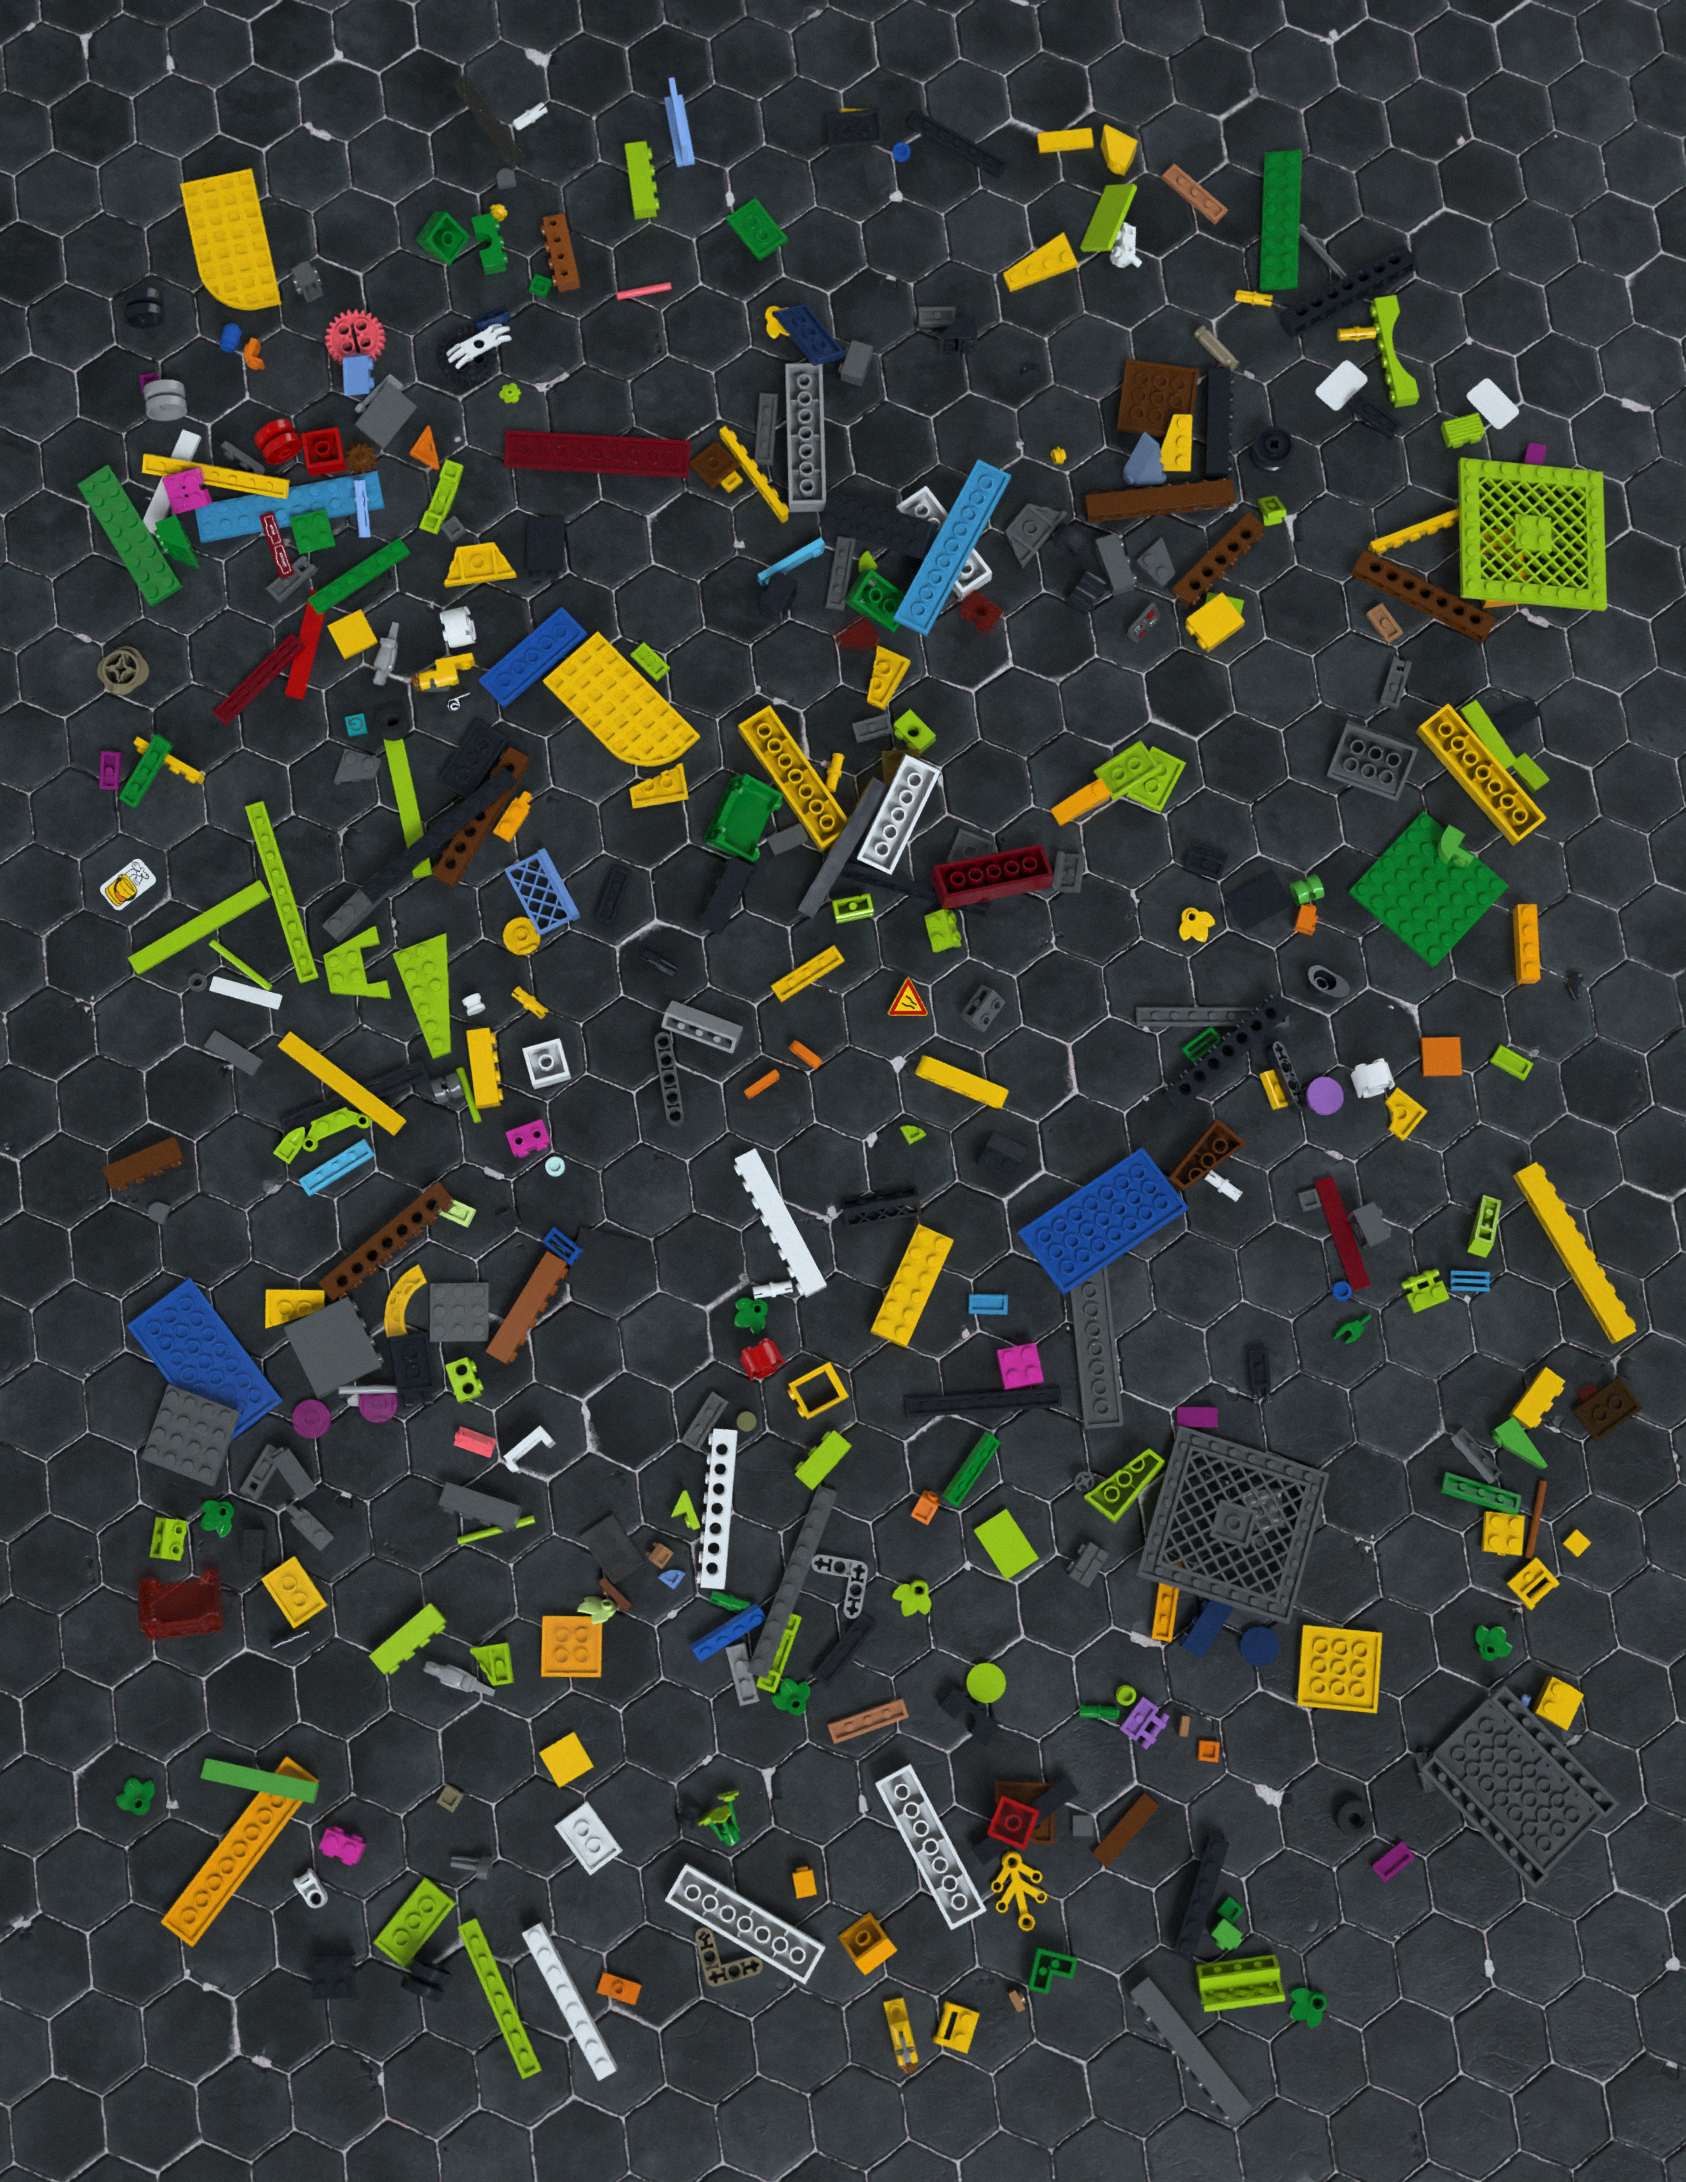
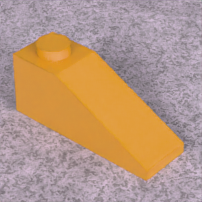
(1081, 802)

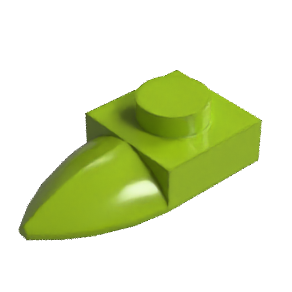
(291, 1145)

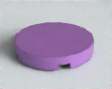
(1324, 1095)

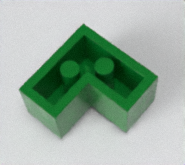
(1047, 1963)

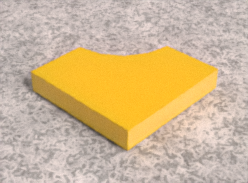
(1404, 1112)

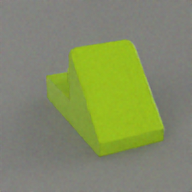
(1271, 510)
(685, 1506)

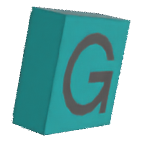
(356, 725)

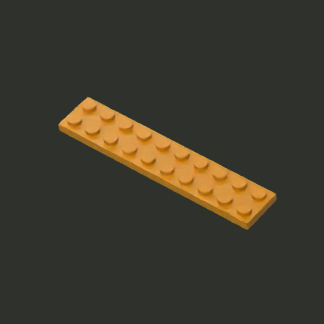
(233, 1859)

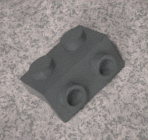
(1068, 872)

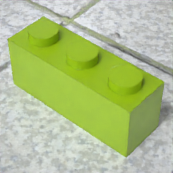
(822, 1459)

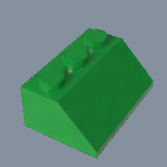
(176, 541)

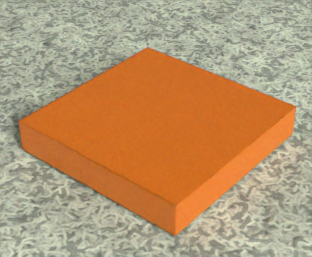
(1441, 1056)

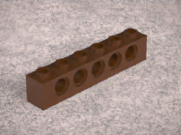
(1247, 525)

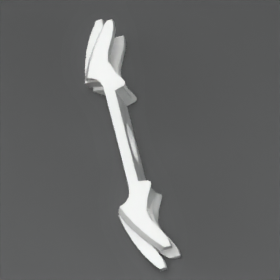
(470, 351)

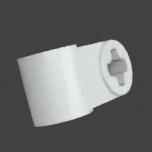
(310, 1887)

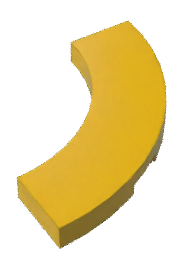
(398, 1301)

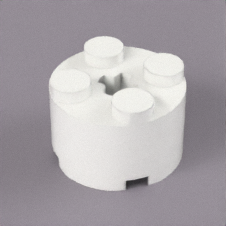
(458, 627)
(1372, 1079)

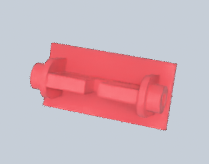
(475, 1442)

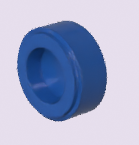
(901, 152)
(1341, 1291)

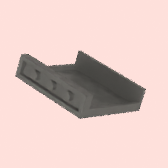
(333, 1346)

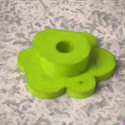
(510, 397)

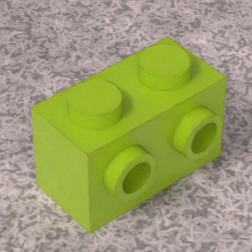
(168, 1539)

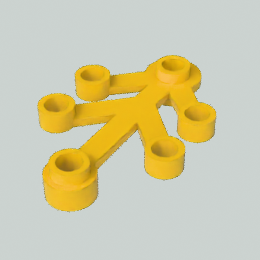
(1018, 1886)

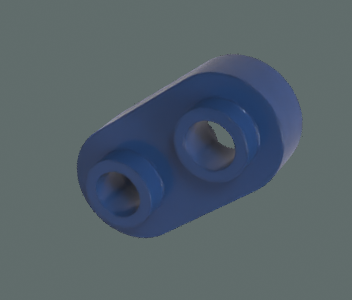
(499, 316)

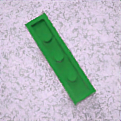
(146, 771)
(971, 1469)
(1480, 1493)

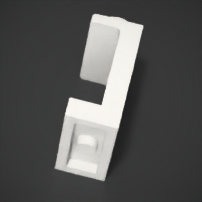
(526, 1445)

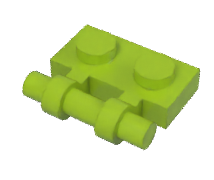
(1428, 1296)

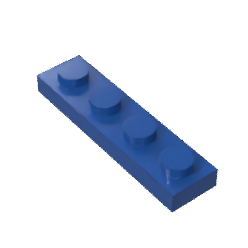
(728, 1632)

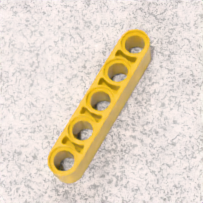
(961, 1082)

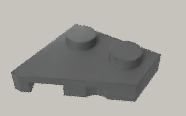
(357, 766)

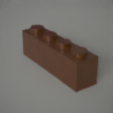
(144, 1164)

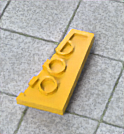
(1044, 263)

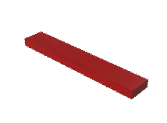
(303, 663)

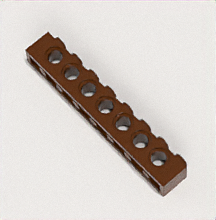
(1414, 599)
(452, 876)
(376, 1243)

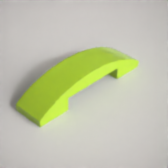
(443, 497)
(771, 1683)

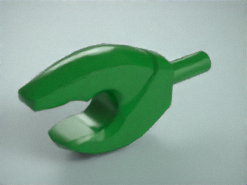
(1354, 1327)

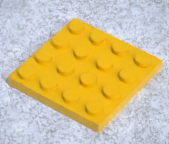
(1339, 1669)

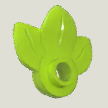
(911, 1600)

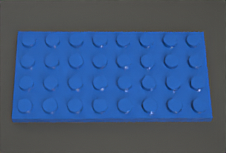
(1102, 1221)
(203, 1355)

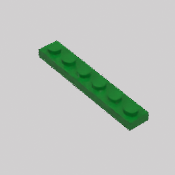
(358, 576)

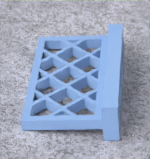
(679, 127)

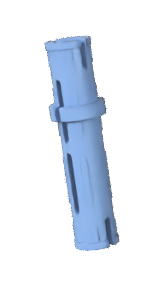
(362, 508)

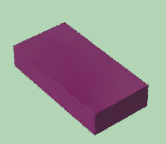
(1392, 1861)

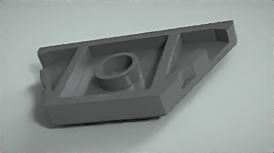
(1031, 530)

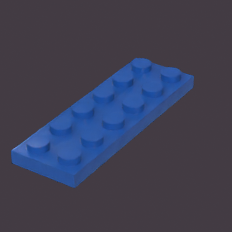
(532, 657)

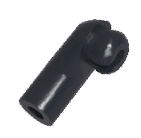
(456, 699)
(1572, 985)

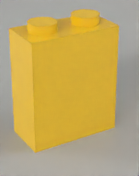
(1214, 622)

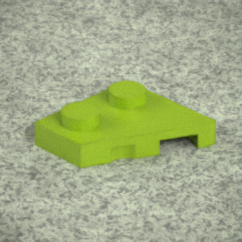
(495, 1662)

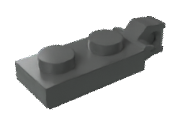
(310, 1527)

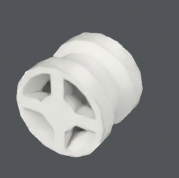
(473, 1004)

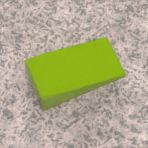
(1530, 773)

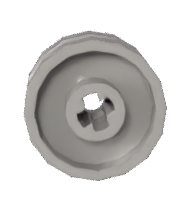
(165, 400)

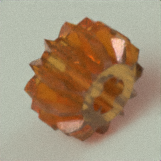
(353, 458)

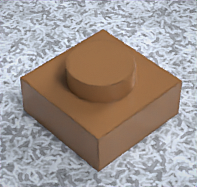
(1017, 1999)

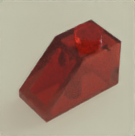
(859, 637)

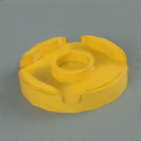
(521, 936)

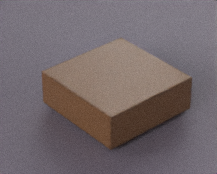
(1183, 1726)

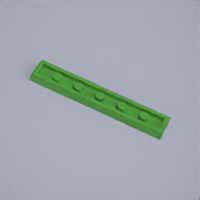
(260, 1780)

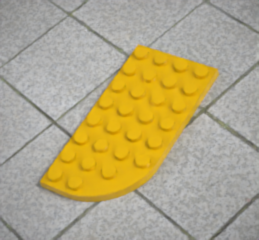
(231, 240)
(620, 706)

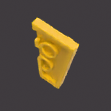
(1177, 444)
(886, 676)
(662, 789)
(288, 1305)

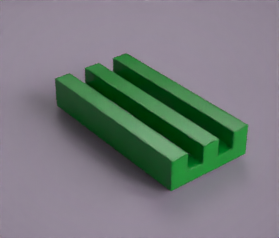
(1189, 1054)

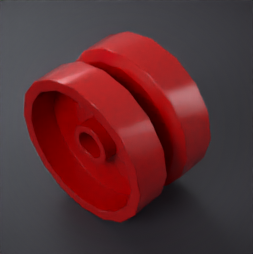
(278, 441)

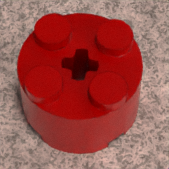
(761, 1359)

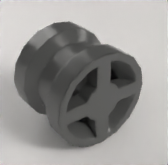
(1086, 1479)

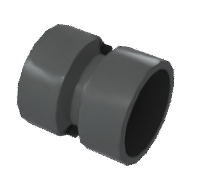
(440, 1088)

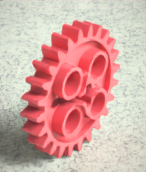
(372, 334)

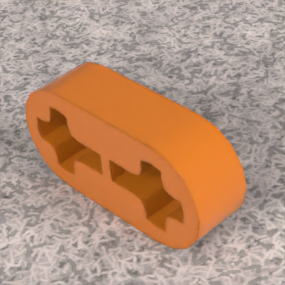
(805, 1054)

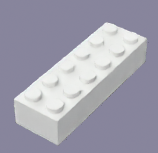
(926, 507)
(898, 814)

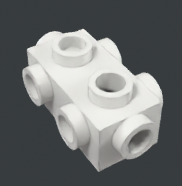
(1124, 247)

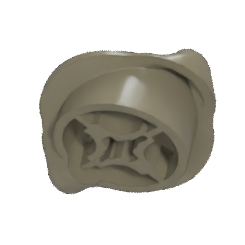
(123, 654)

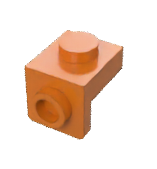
(251, 353)

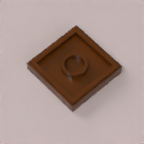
(714, 464)

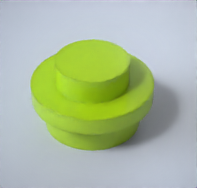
(1125, 1695)

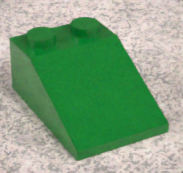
(875, 599)

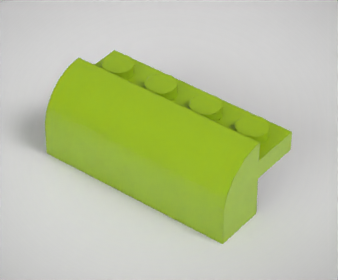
(1239, 1983)

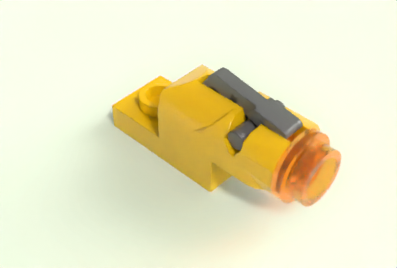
(445, 675)
(901, 2035)

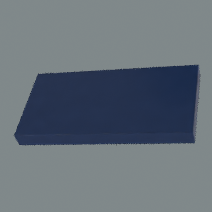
(809, 334)

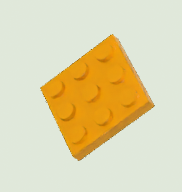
(571, 1647)

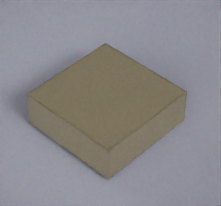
(450, 1798)

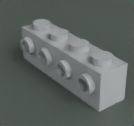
(702, 1027)

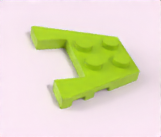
(347, 970)

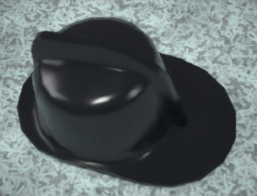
(1326, 983)

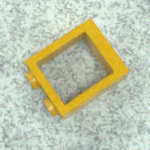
(803, 1411)

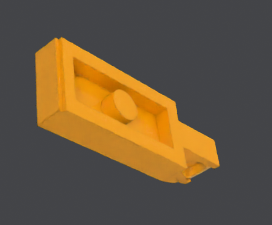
(513, 817)

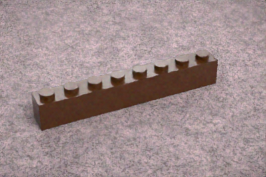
(1159, 500)

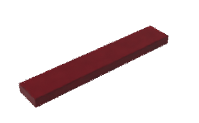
(259, 679)
(1342, 1233)

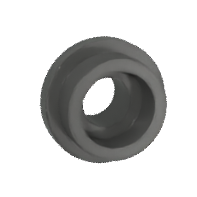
(197, 976)

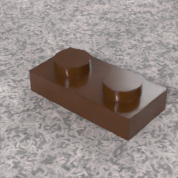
(620, 1601)

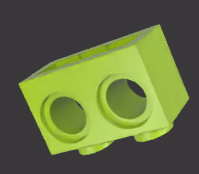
(458, 1382)

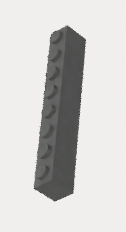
(1190, 2049)

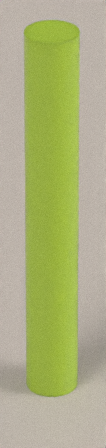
(468, 1094)

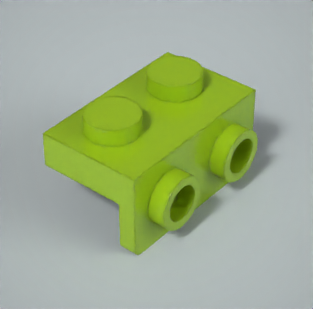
(943, 930)

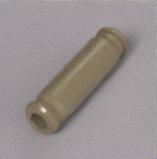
(1216, 348)

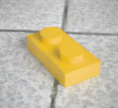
(1273, 1089)

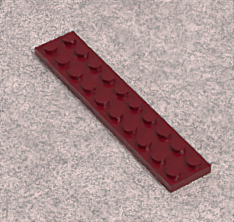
(597, 454)

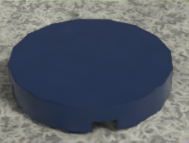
(1259, 1646)

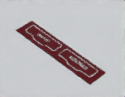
(276, 545)

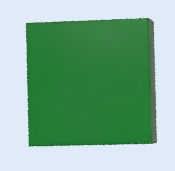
(540, 285)
(1229, 1910)

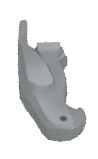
(386, 656)
(457, 1678)

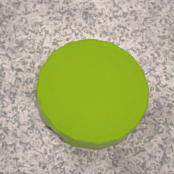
(986, 1682)

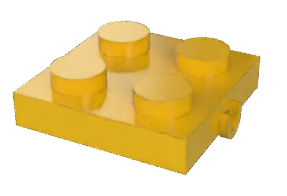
(1502, 1533)

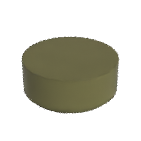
(746, 1421)

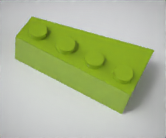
(1121, 1490)

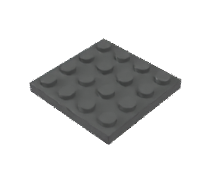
(191, 1435)

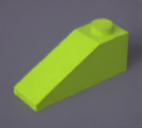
(1484, 1227)

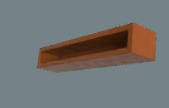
(527, 1307)

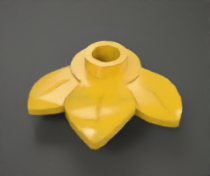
(773, 326)
(1197, 927)

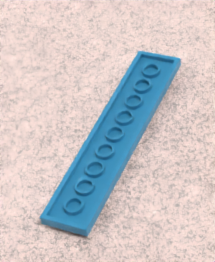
(241, 514)
(952, 547)

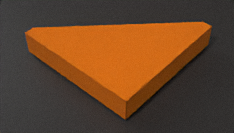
(425, 450)

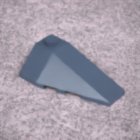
(1144, 464)

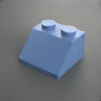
(357, 373)

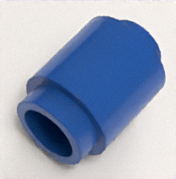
(230, 337)

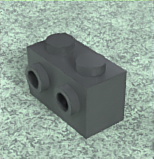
(307, 281)
(982, 1008)

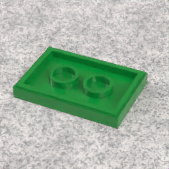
(757, 229)

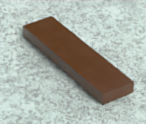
(1125, 1829)

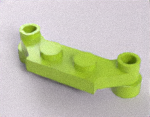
(333, 1123)

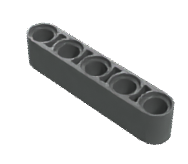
(666, 1070)

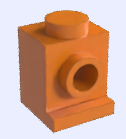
(1306, 919)

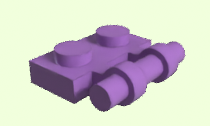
(1140, 1718)

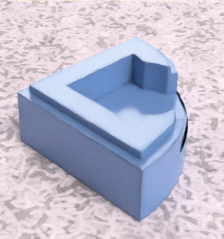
(672, 1577)

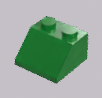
(442, 237)

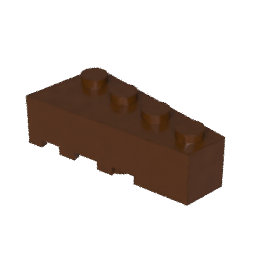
(1206, 1153)

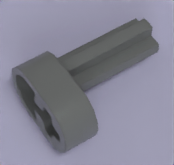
(482, 1866)

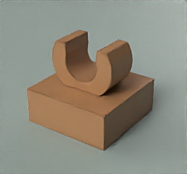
(660, 1555)

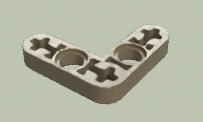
(716, 1965)

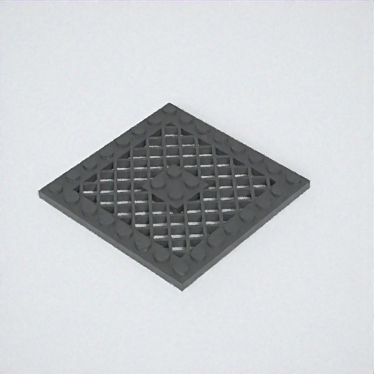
(1233, 1525)

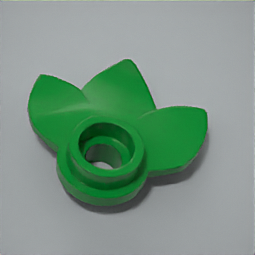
(748, 1316)
(215, 1518)
(1493, 1639)
(791, 1693)
(135, 1793)
(1305, 2008)

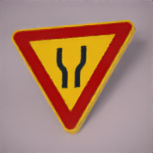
(907, 1002)

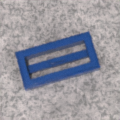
(574, 1255)

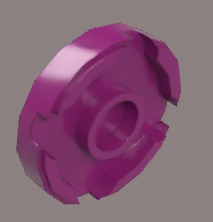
(378, 1406)
(311, 1419)

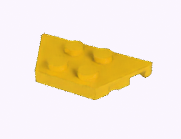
(478, 565)

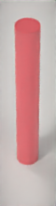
(643, 291)

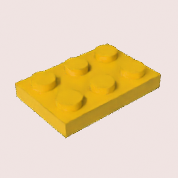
(294, 1592)

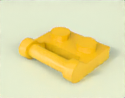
(1530, 1577)
(962, 2029)

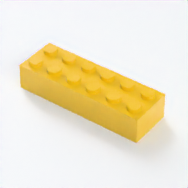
(912, 1286)

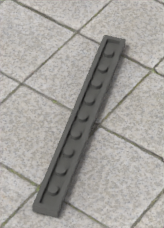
(792, 1582)

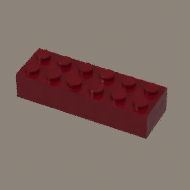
(992, 876)

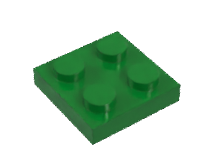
(312, 531)

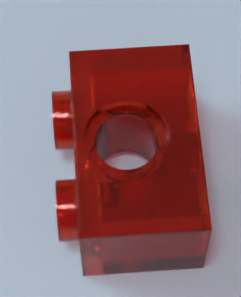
(978, 602)

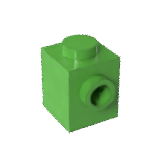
(1226, 1935)

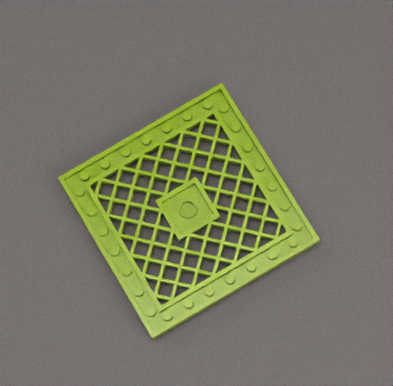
(1532, 534)

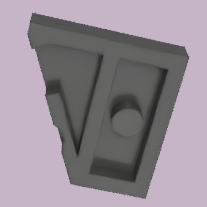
(1157, 564)

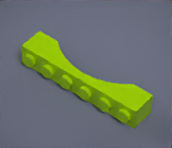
(1402, 386)

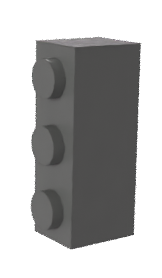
(1115, 564)

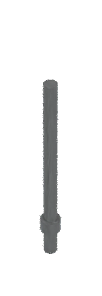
(1321, 252)

